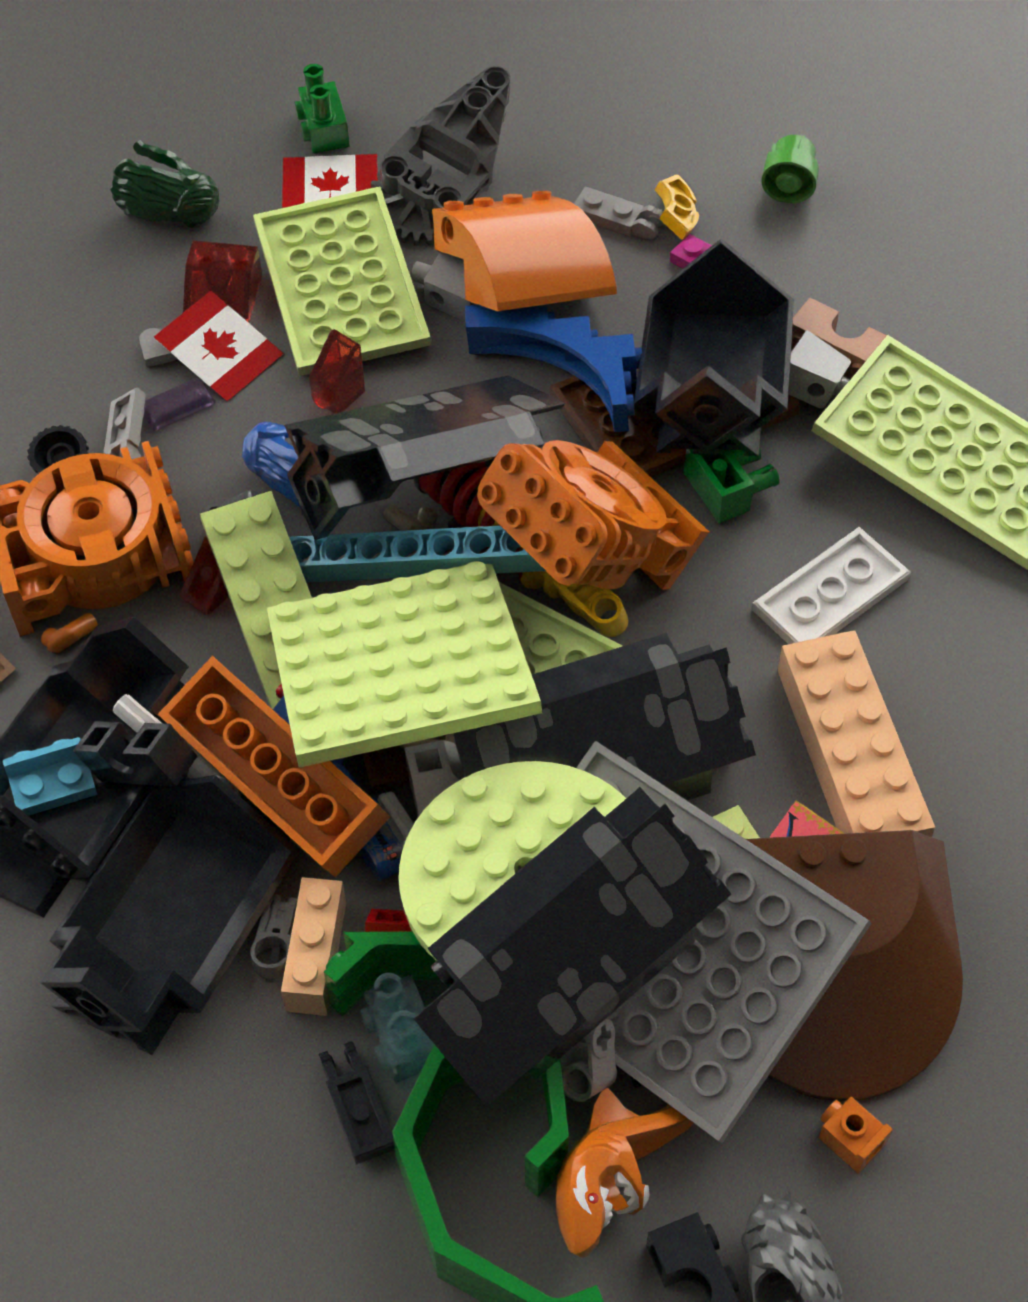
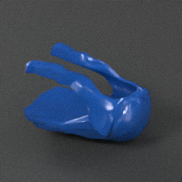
(270, 456)

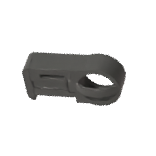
(274, 932)

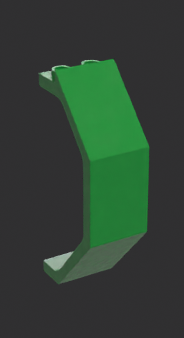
(400, 953)
(451, 1260)

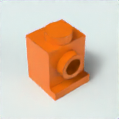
(853, 1147)

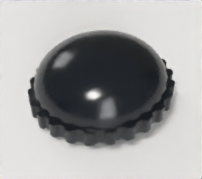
(55, 445)

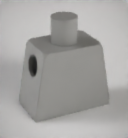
(443, 284)
(816, 371)

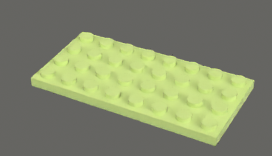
(937, 443)

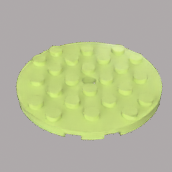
(483, 831)

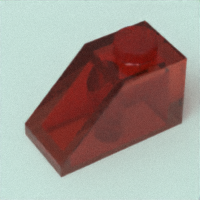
(337, 373)
(204, 584)

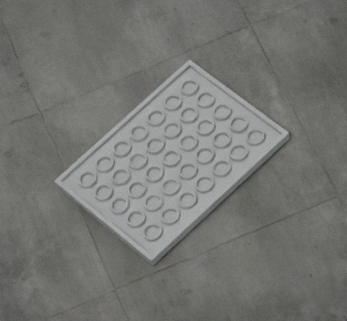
(744, 988)

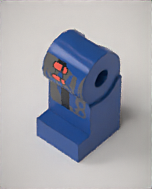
(382, 852)

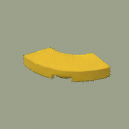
(679, 205)

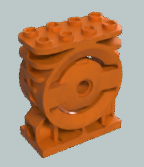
(89, 513)
(589, 514)

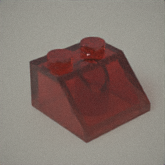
(226, 270)

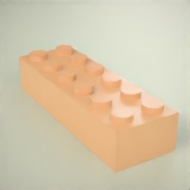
(851, 737)

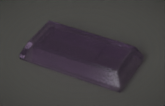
(177, 403)

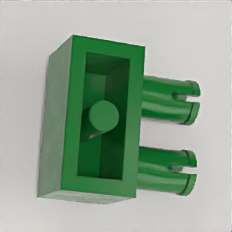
(321, 112)
(724, 483)

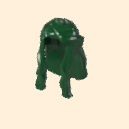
(161, 193)

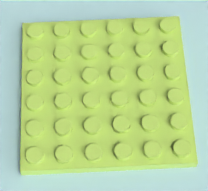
(400, 663)

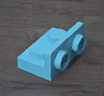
(48, 777)

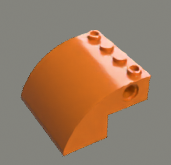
(524, 250)

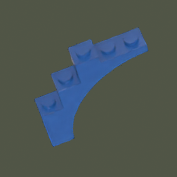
(603, 362)

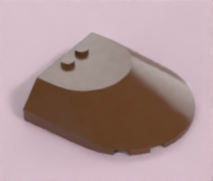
(902, 981)

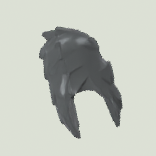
(788, 1254)

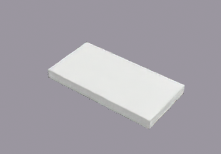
(831, 589)

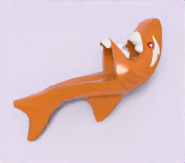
(609, 1148)

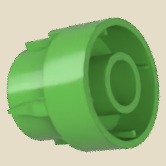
(791, 170)

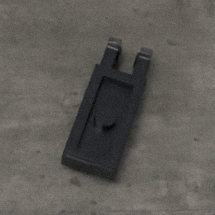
(358, 1107)

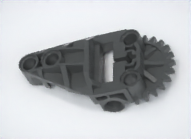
(459, 132)

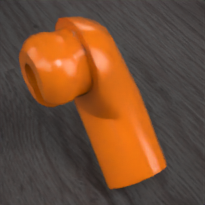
(59, 640)

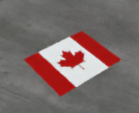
(326, 177)
(218, 345)

